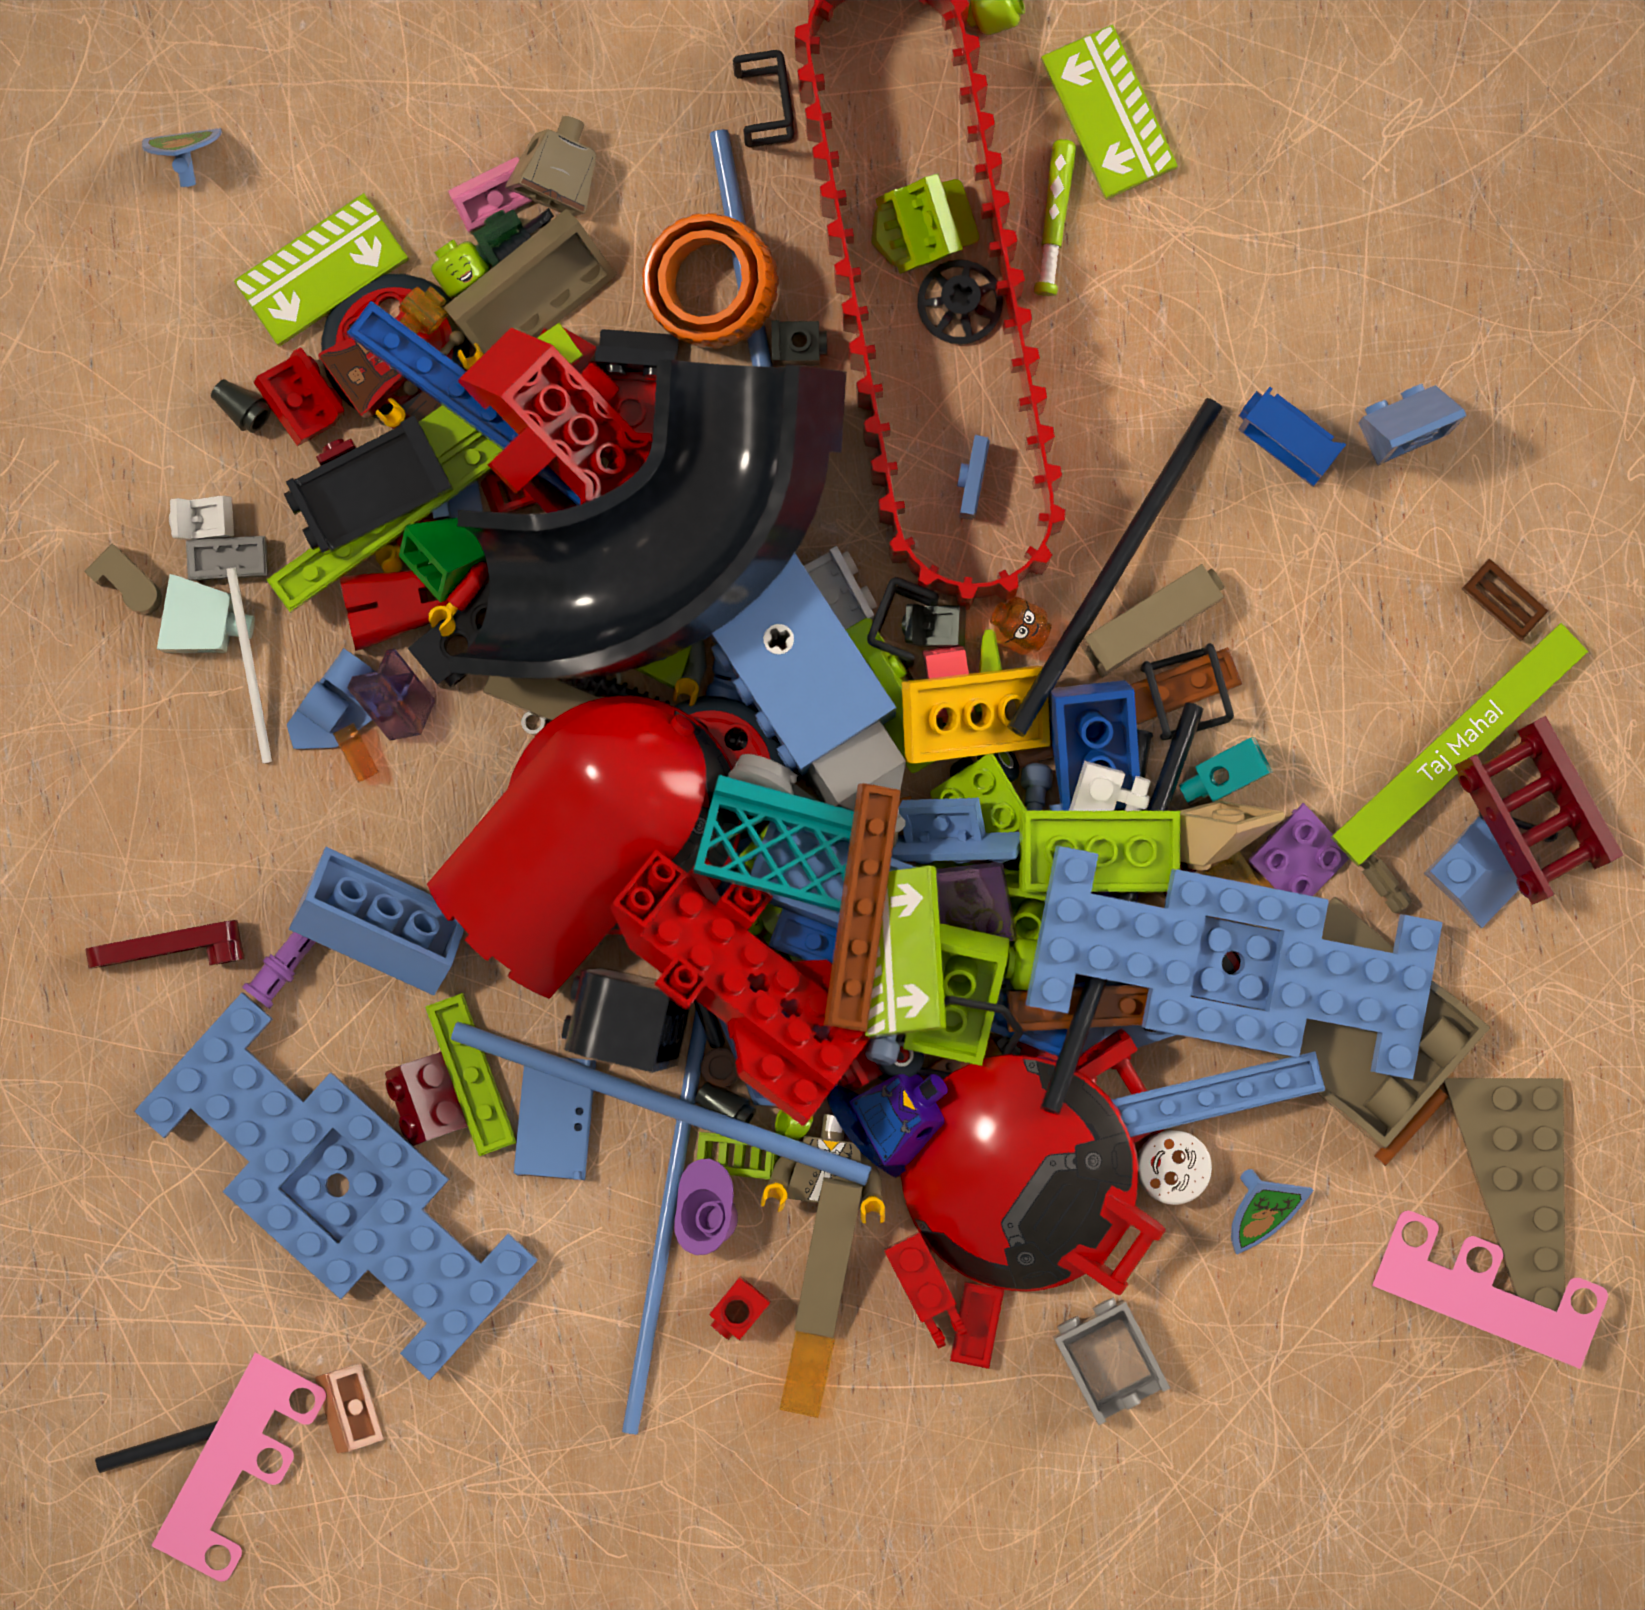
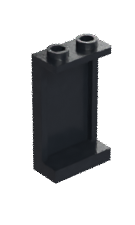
(368, 487)

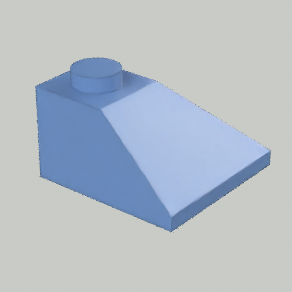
(1475, 873)

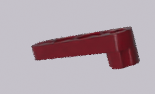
(220, 939)

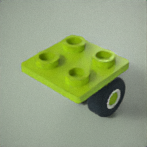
(991, 783)

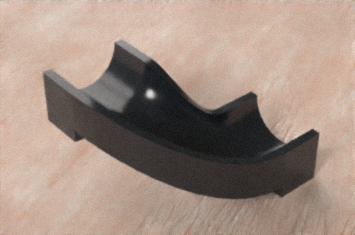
(675, 545)

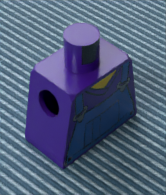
(901, 1115)

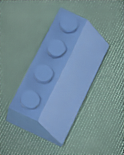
(377, 921)

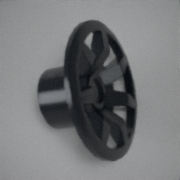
(959, 301)

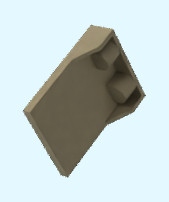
(1376, 1101)

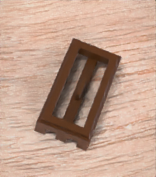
(1470, 589)

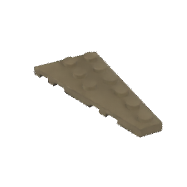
(1518, 1162)

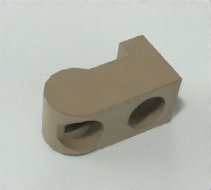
(136, 587)

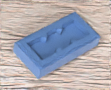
(972, 476)

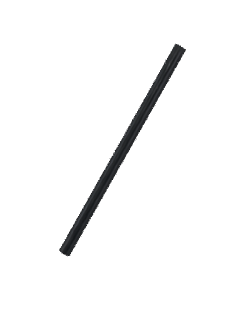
(1114, 567)

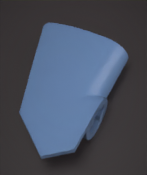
(329, 706)

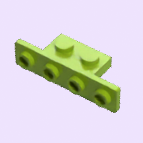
(890, 674)

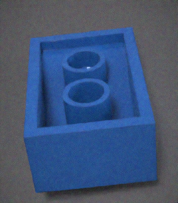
(1093, 726)

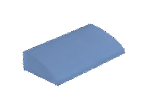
(797, 877)

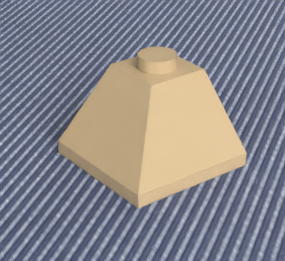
(1220, 830)

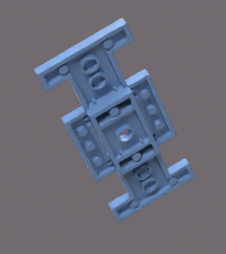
(1282, 971)
(299, 1148)

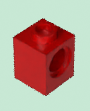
(747, 1293)

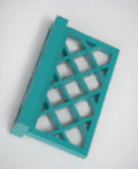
(782, 810)

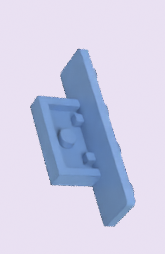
(950, 832)

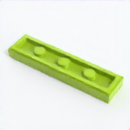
(471, 1078)

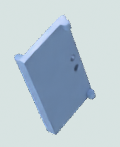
(546, 1125)

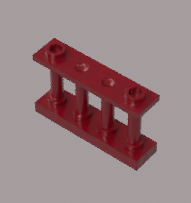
(1570, 793)

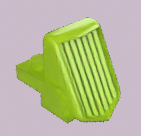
(923, 223)

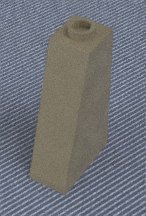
(1152, 619)

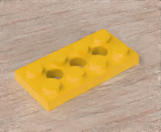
(958, 695)

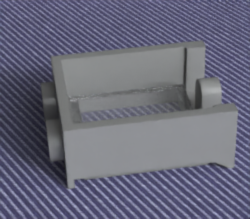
(1110, 1359)

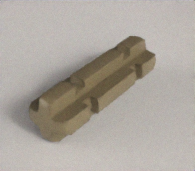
(1385, 883)

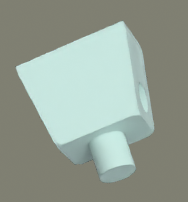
(197, 619)

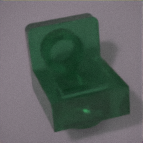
(497, 229)

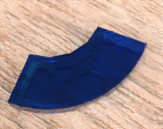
(839, 1103)

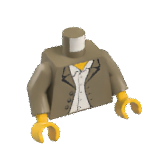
(805, 1182)

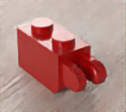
(924, 1284)

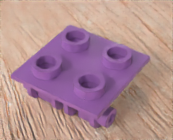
(1299, 854)

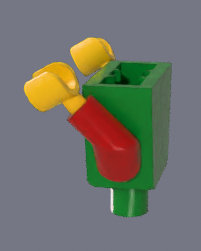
(446, 562)

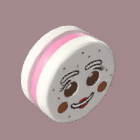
(1174, 1167)

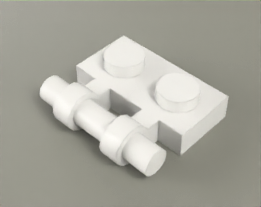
(1101, 789)

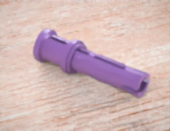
(278, 969)

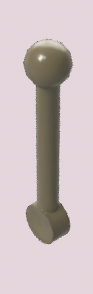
(455, 339)

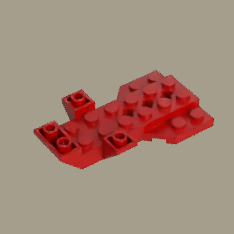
(558, 417)
(715, 960)

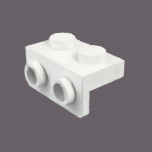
(836, 582)

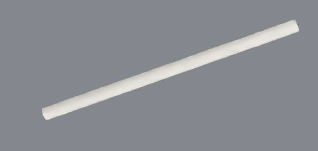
(249, 664)

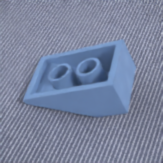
(1409, 423)

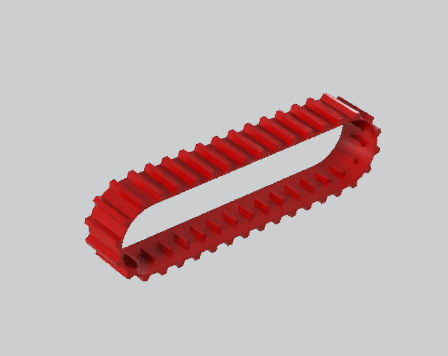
(955, 18)

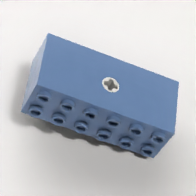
(816, 687)

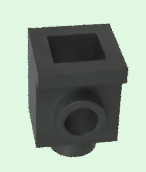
(787, 354)

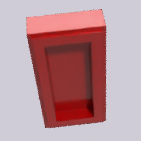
(980, 1314)

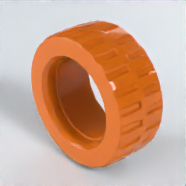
(754, 296)

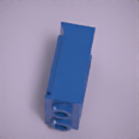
(1289, 435)

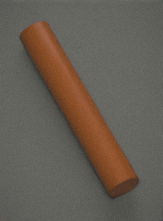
(1419, 1119)

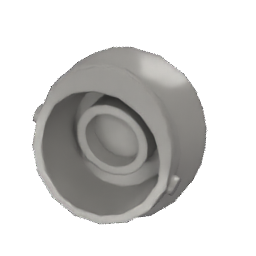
(764, 773)

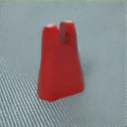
(385, 605)

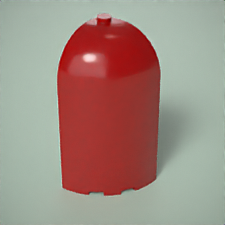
(570, 837)

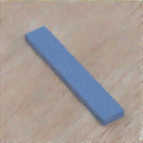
(1220, 1094)

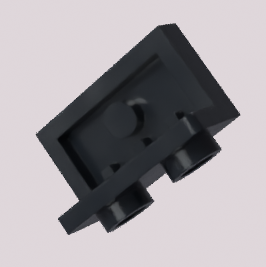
(634, 351)

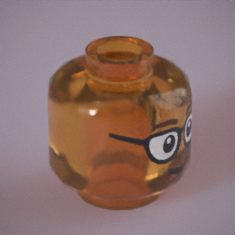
(1020, 625)

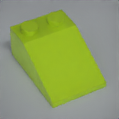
(971, 970)

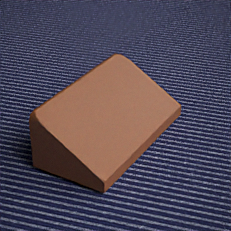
(349, 1408)

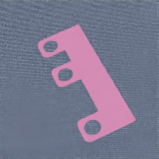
(1476, 1302)
(228, 1451)

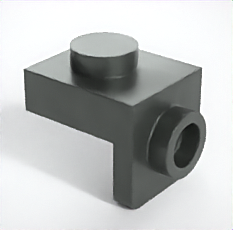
(934, 625)

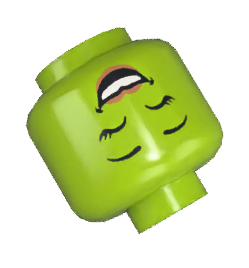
(458, 267)

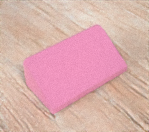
(486, 195)

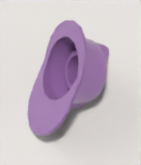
(705, 1207)

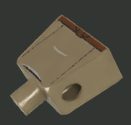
(556, 169)

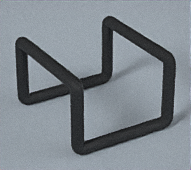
(780, 68)
(914, 593)
(1209, 649)

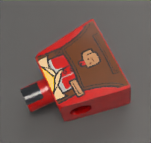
(361, 376)

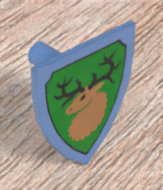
(180, 147)
(1264, 1210)

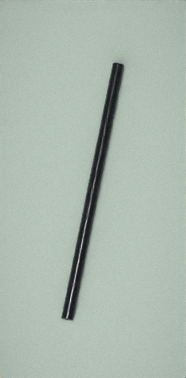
(1093, 986)

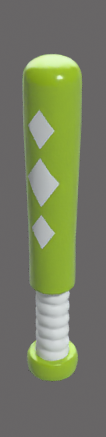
(1056, 207)

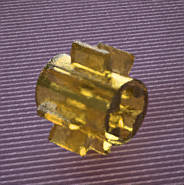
(423, 310)

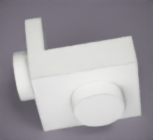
(201, 518)

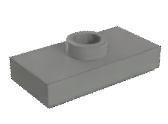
(211, 557)

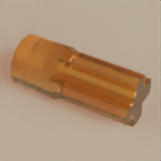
(355, 752)

